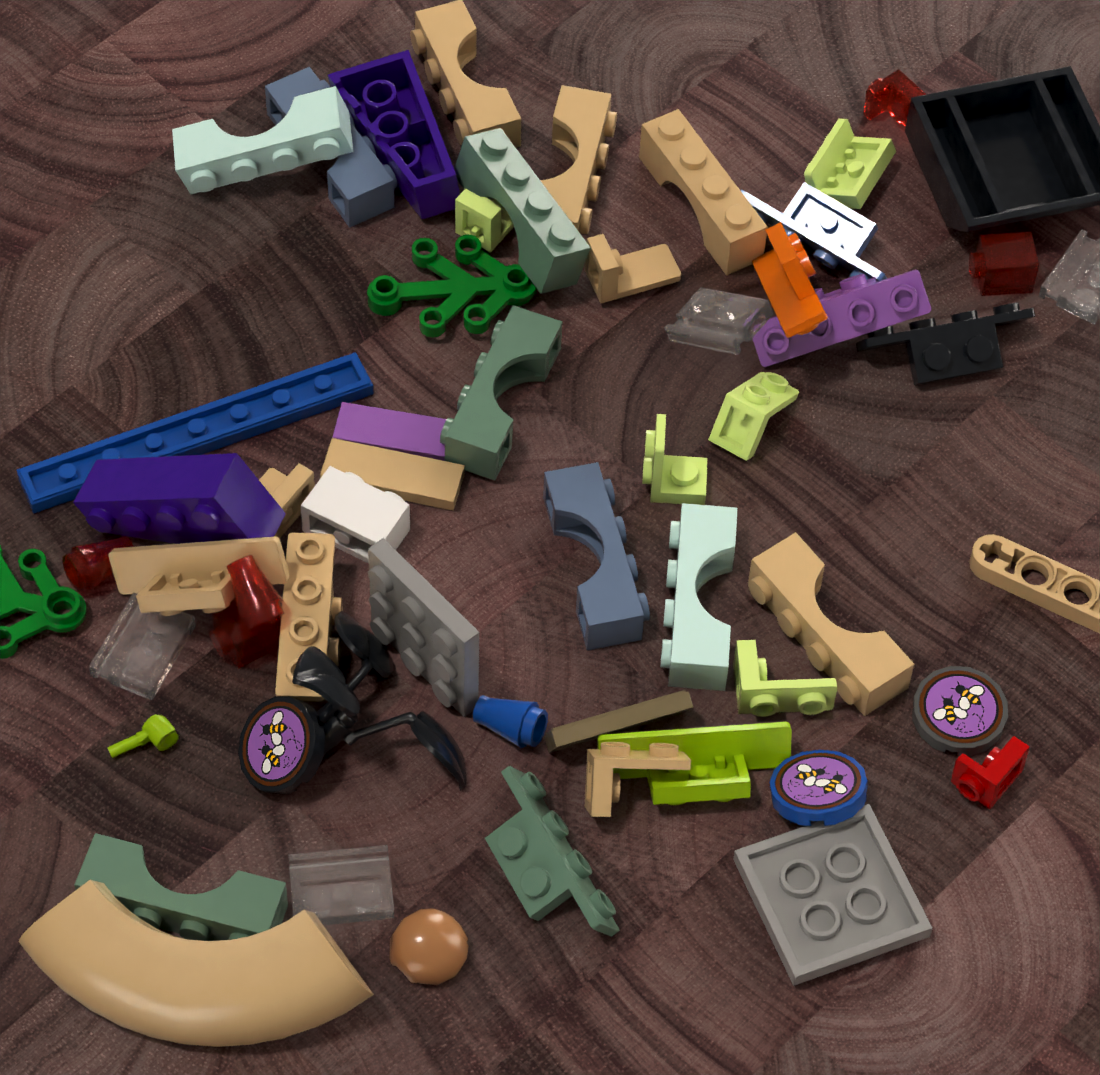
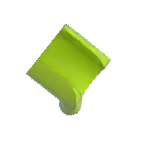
(155, 729)

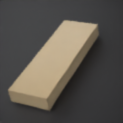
(405, 474)

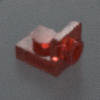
(891, 94)

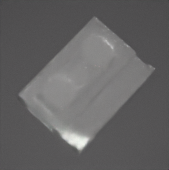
(1077, 279)
(719, 320)
(141, 649)
(343, 884)

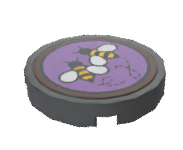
(960, 710)

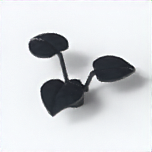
(339, 715)

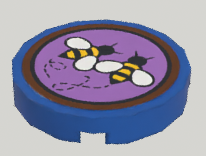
(818, 787)

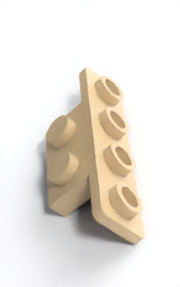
(191, 574)
(307, 608)

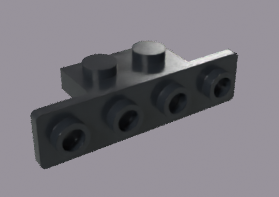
(950, 349)

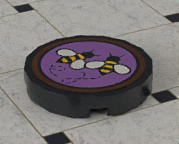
(281, 745)

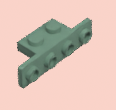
(541, 861)

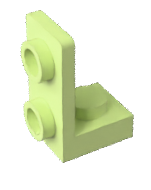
(481, 218)
(748, 411)
(672, 477)
(766, 698)

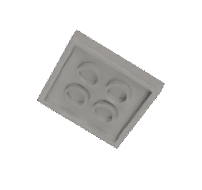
(423, 628)
(831, 895)

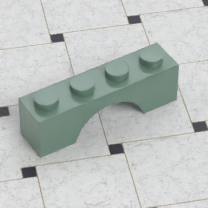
(548, 242)
(520, 353)
(229, 912)

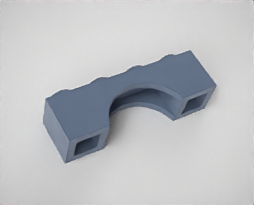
(357, 180)
(608, 602)

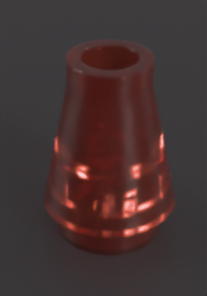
(89, 563)
(254, 594)

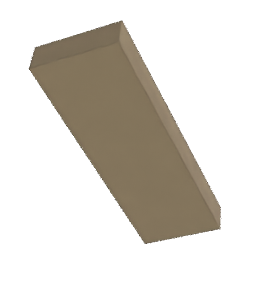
(618, 720)

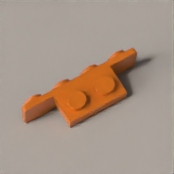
(787, 283)

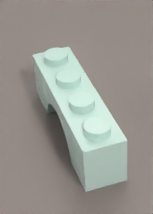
(310, 132)
(699, 642)

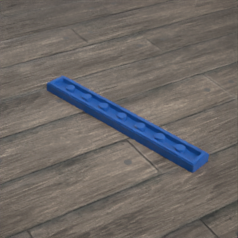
(203, 427)

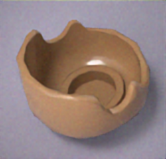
(429, 947)

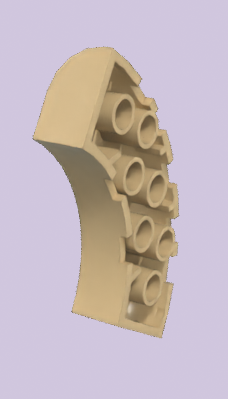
(193, 988)

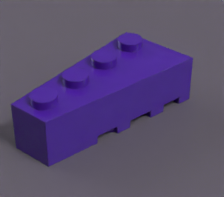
(397, 118)
(178, 499)

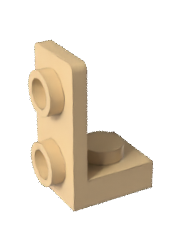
(628, 274)
(604, 786)

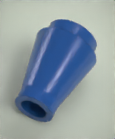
(514, 720)

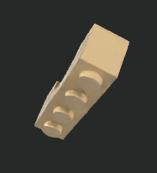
(448, 43)
(580, 129)
(727, 220)
(865, 665)

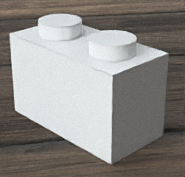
(354, 513)

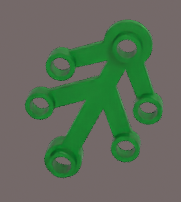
(457, 287)
(41, 607)

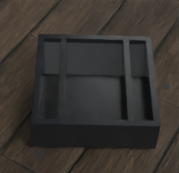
(1008, 149)

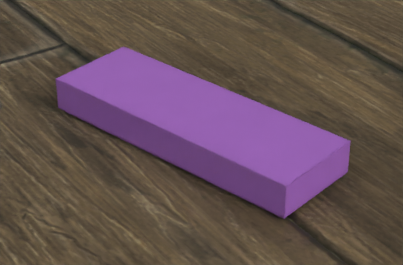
(391, 430)

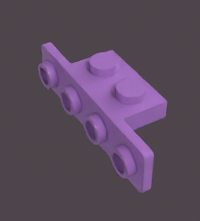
(851, 312)

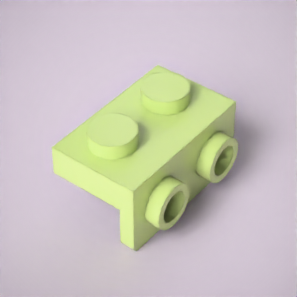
(849, 165)

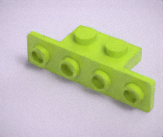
(717, 756)

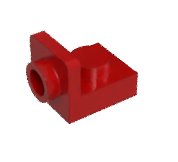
(995, 775)

